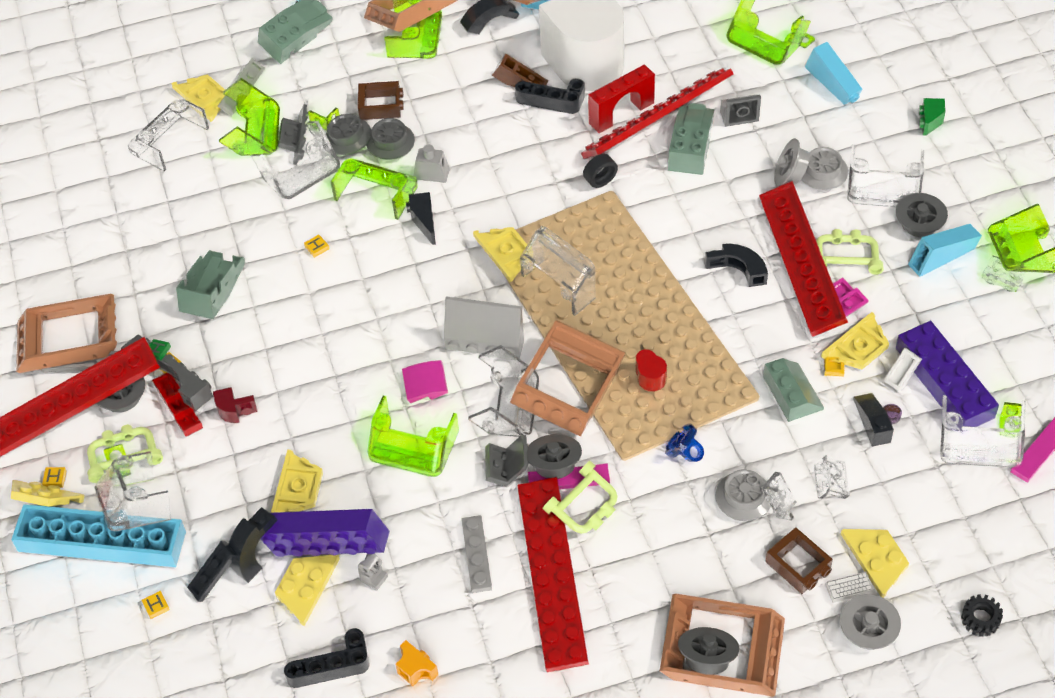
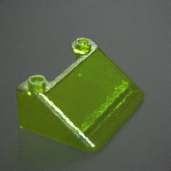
(1018, 241)

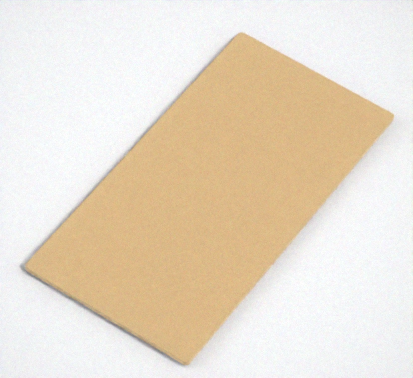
(634, 310)

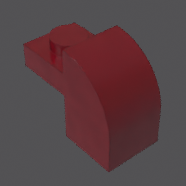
(231, 408)

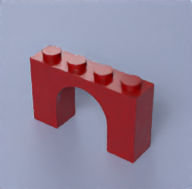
(601, 102)

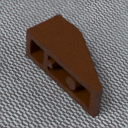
(512, 71)

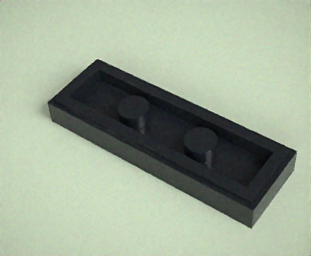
(211, 571)

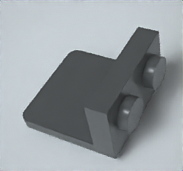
(506, 464)

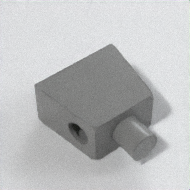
(431, 165)

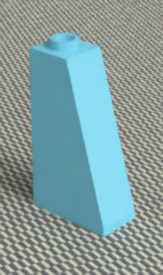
(833, 74)
(943, 248)

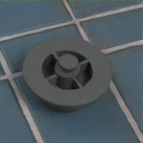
(348, 134)
(390, 139)
(921, 214)
(125, 398)
(554, 455)
(708, 649)

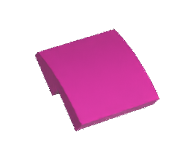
(850, 298)
(425, 380)

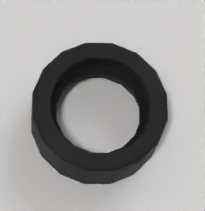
(595, 165)

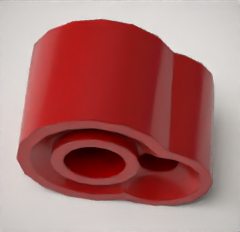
(651, 370)

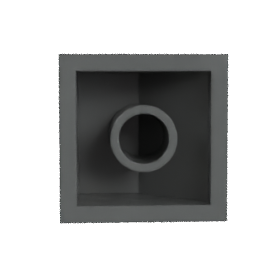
(740, 110)

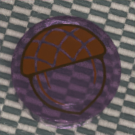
(894, 412)

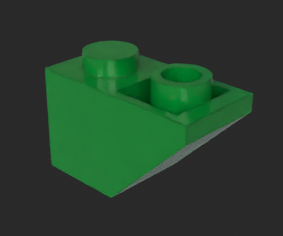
(932, 114)

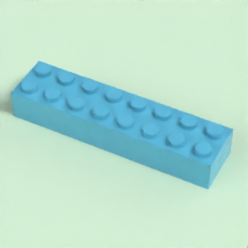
(86, 536)

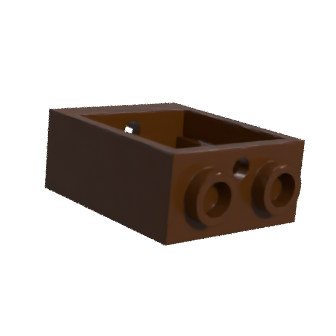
(380, 89)
(784, 546)

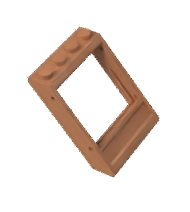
(30, 333)
(582, 348)
(764, 649)

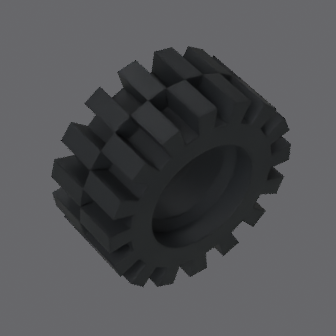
(978, 625)

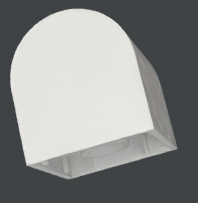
(583, 40)

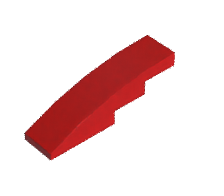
(181, 412)

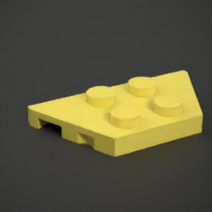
(202, 92)
(504, 249)
(859, 344)
(297, 485)
(42, 495)
(877, 556)
(305, 583)

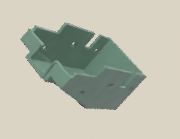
(293, 28)
(690, 139)
(208, 284)

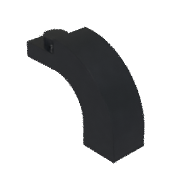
(484, 11)
(740, 258)
(244, 543)

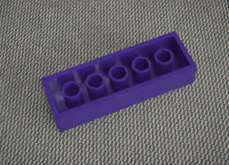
(947, 374)
(326, 533)

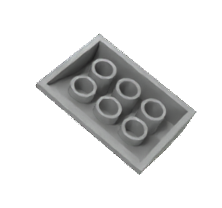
(482, 325)

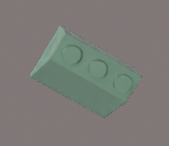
(791, 389)

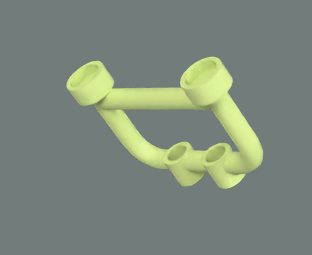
(875, 265)
(108, 439)
(595, 521)

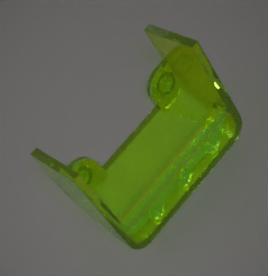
(744, 34)
(415, 41)
(261, 117)
(377, 174)
(410, 451)

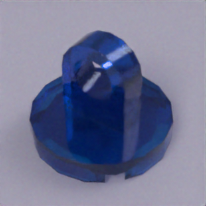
(682, 443)

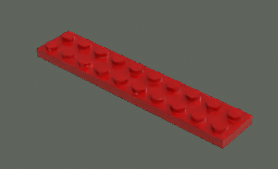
(659, 111)
(803, 259)
(76, 394)
(552, 578)

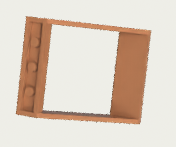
(380, 12)

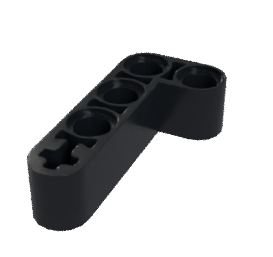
(550, 97)
(327, 661)

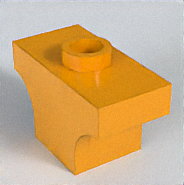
(415, 664)

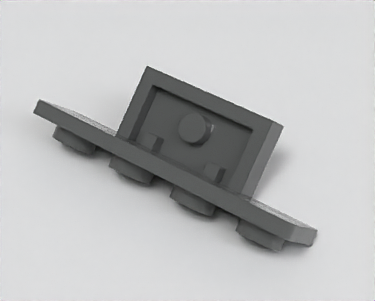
(292, 134)

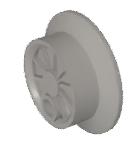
(791, 163)
(825, 169)
(741, 495)
(870, 622)

